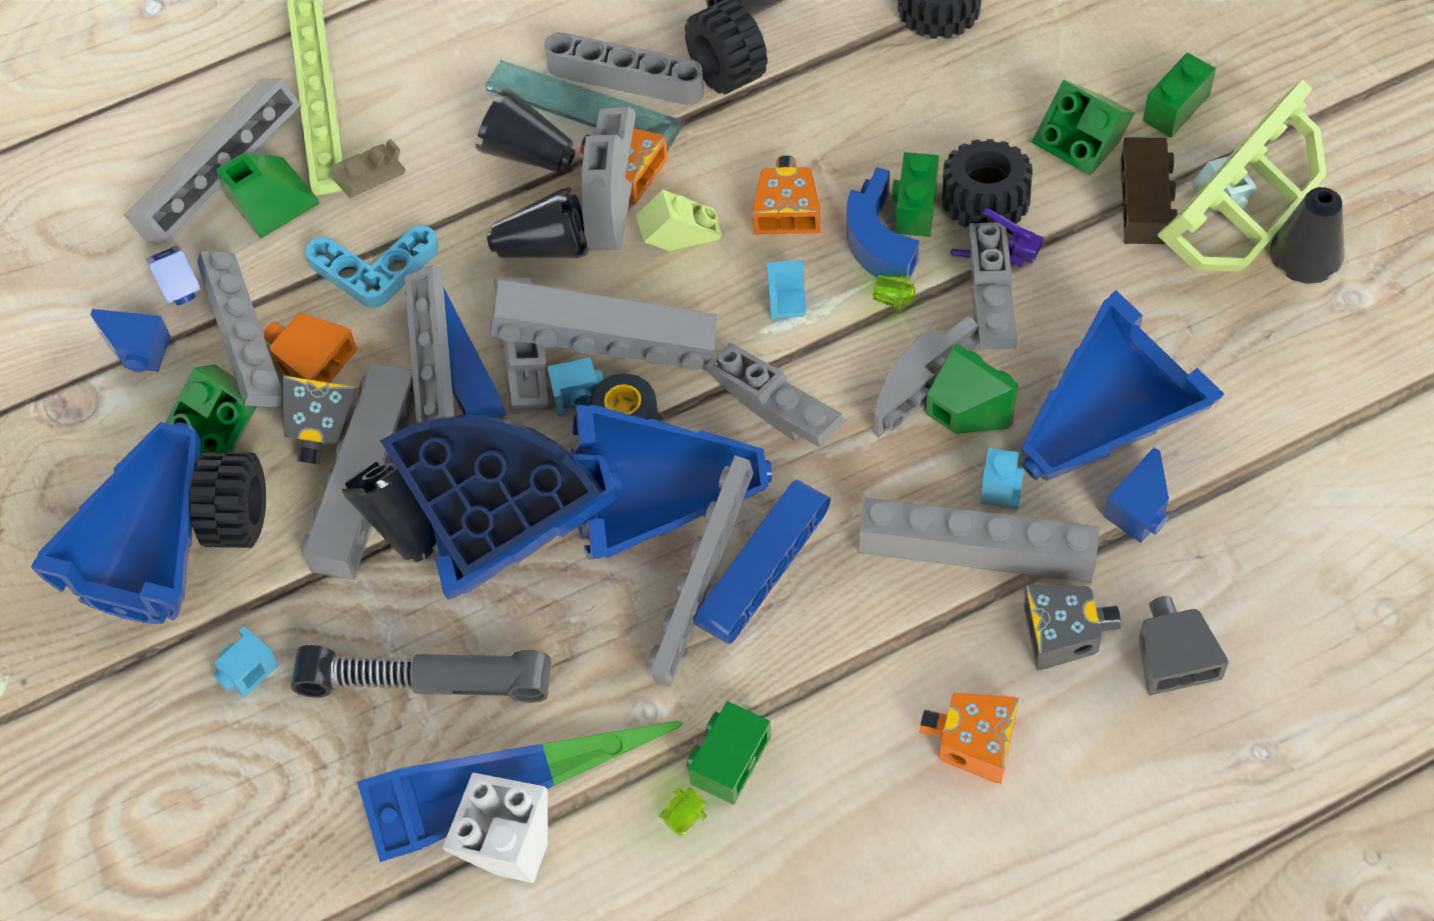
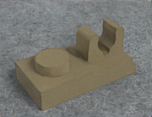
(368, 169)

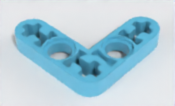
(378, 274)

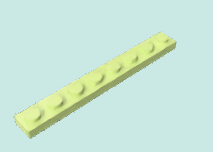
(315, 93)

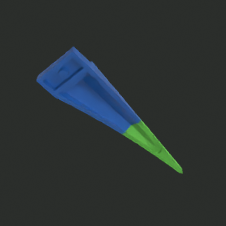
(419, 802)

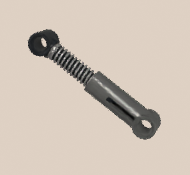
(520, 676)

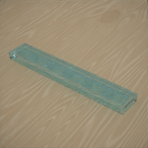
(573, 100)

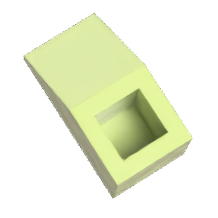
(677, 222)

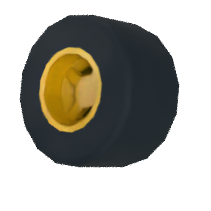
(626, 395)

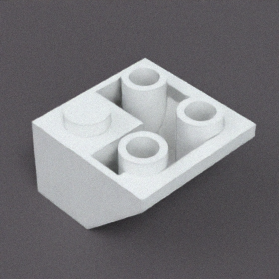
(501, 827)

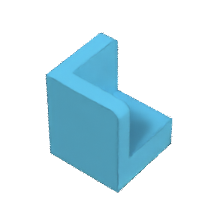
(786, 289)

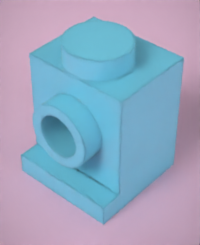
(573, 383)
(1002, 479)
(244, 664)

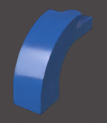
(869, 240)

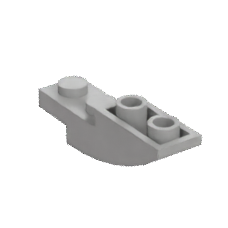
(603, 179)
(992, 286)
(524, 369)
(915, 373)
(772, 398)

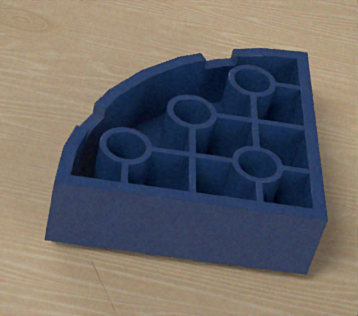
(487, 482)

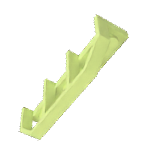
(1250, 151)

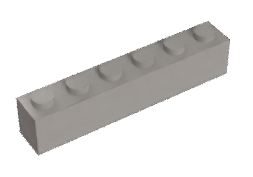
(194, 175)
(603, 325)
(338, 528)
(978, 539)

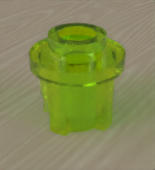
(894, 291)
(683, 811)

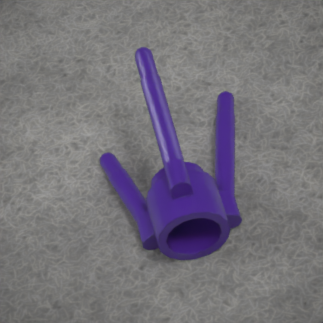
(1023, 242)

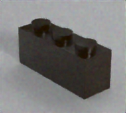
(1146, 189)

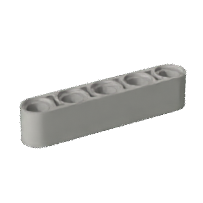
(624, 68)

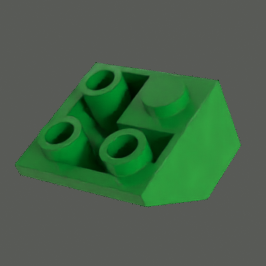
(1082, 126)
(265, 191)
(971, 394)
(213, 408)

